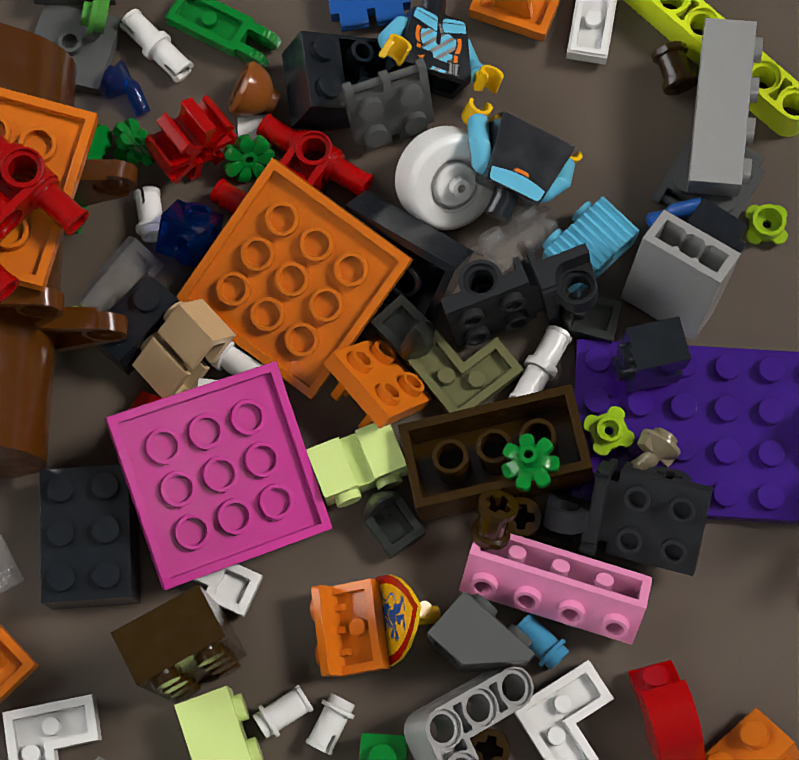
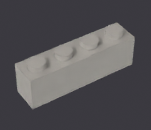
(722, 107)

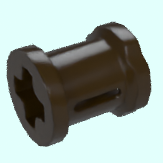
(674, 68)
(531, 513)
(492, 526)
(500, 743)

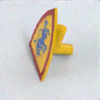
(402, 615)

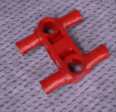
(296, 147)
(22, 198)

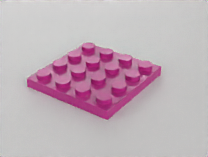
(218, 474)

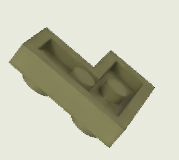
(467, 383)

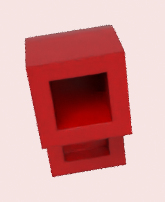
(668, 712)

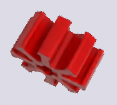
(190, 139)

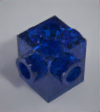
(188, 231)

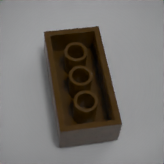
(462, 456)
(180, 645)

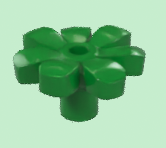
(131, 143)
(247, 157)
(530, 462)

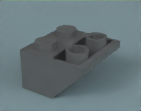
(476, 640)

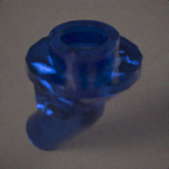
(119, 82)

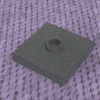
(89, 53)

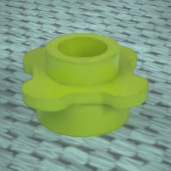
(770, 213)
(601, 441)

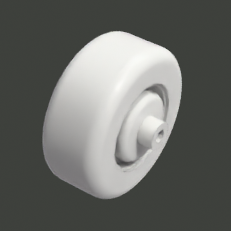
(438, 179)

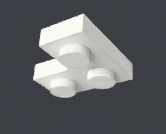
(556, 709)
(45, 728)

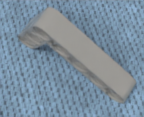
(451, 716)

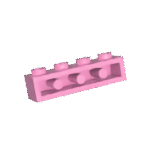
(560, 586)

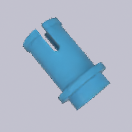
(544, 644)

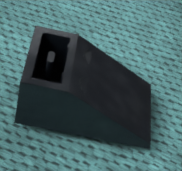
(316, 68)

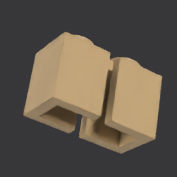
(174, 353)

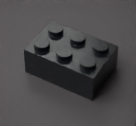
(88, 538)

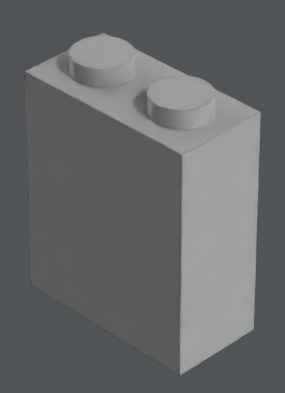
(679, 273)

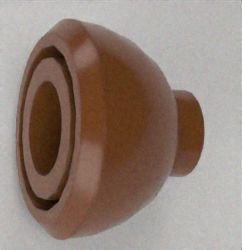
(253, 92)

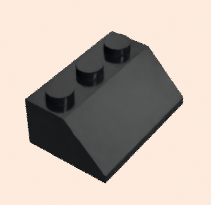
(434, 255)

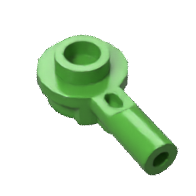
(95, 16)

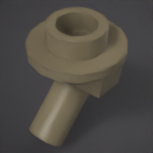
(658, 449)

